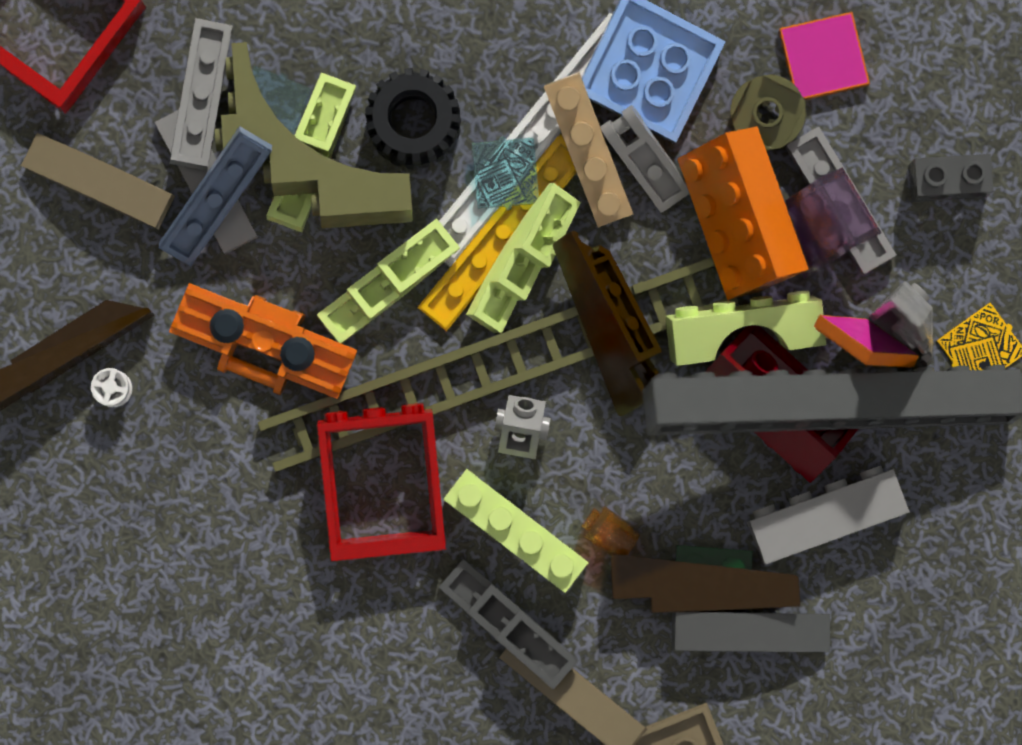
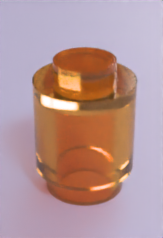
(609, 532)

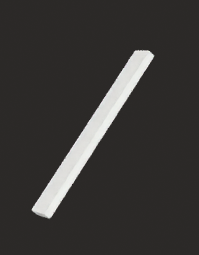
(464, 218)

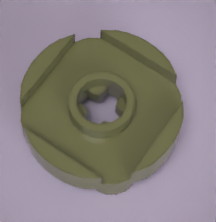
(789, 105)

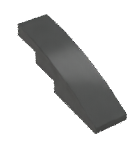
(508, 624)
(750, 632)

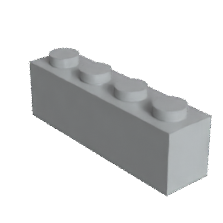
(827, 516)

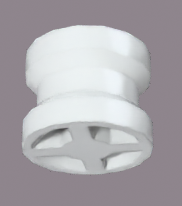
(104, 386)

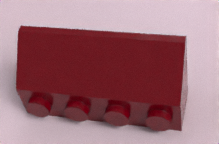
(759, 353)

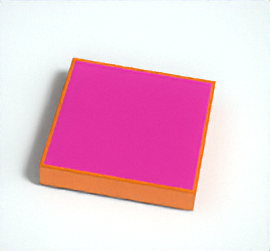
(824, 56)
(866, 341)

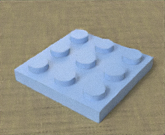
(652, 64)

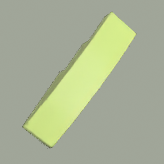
(320, 131)
(523, 258)
(388, 281)

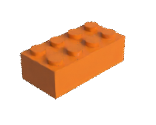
(742, 213)

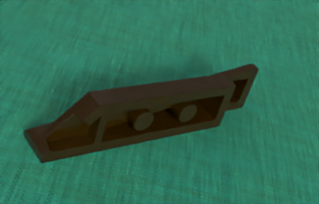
(610, 319)
(68, 348)
(700, 587)

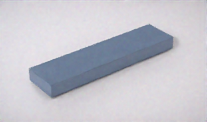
(215, 196)

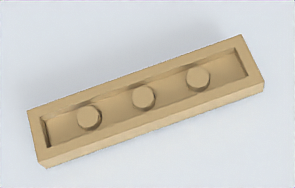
(588, 149)

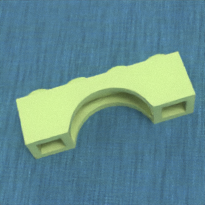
(697, 334)
(515, 530)

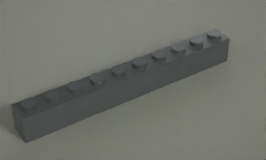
(832, 400)

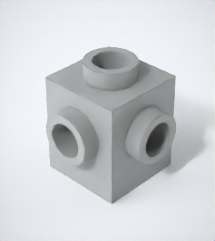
(524, 420)

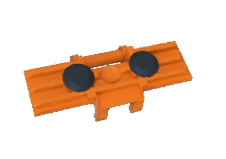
(266, 328)

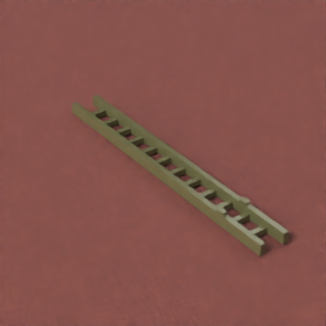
(474, 350)

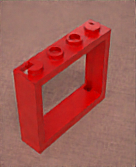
(86, 69)

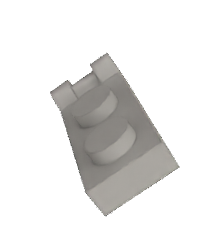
(646, 159)

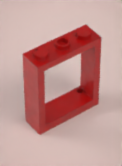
(391, 543)

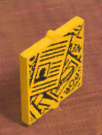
(981, 341)

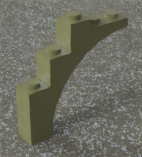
(340, 193)

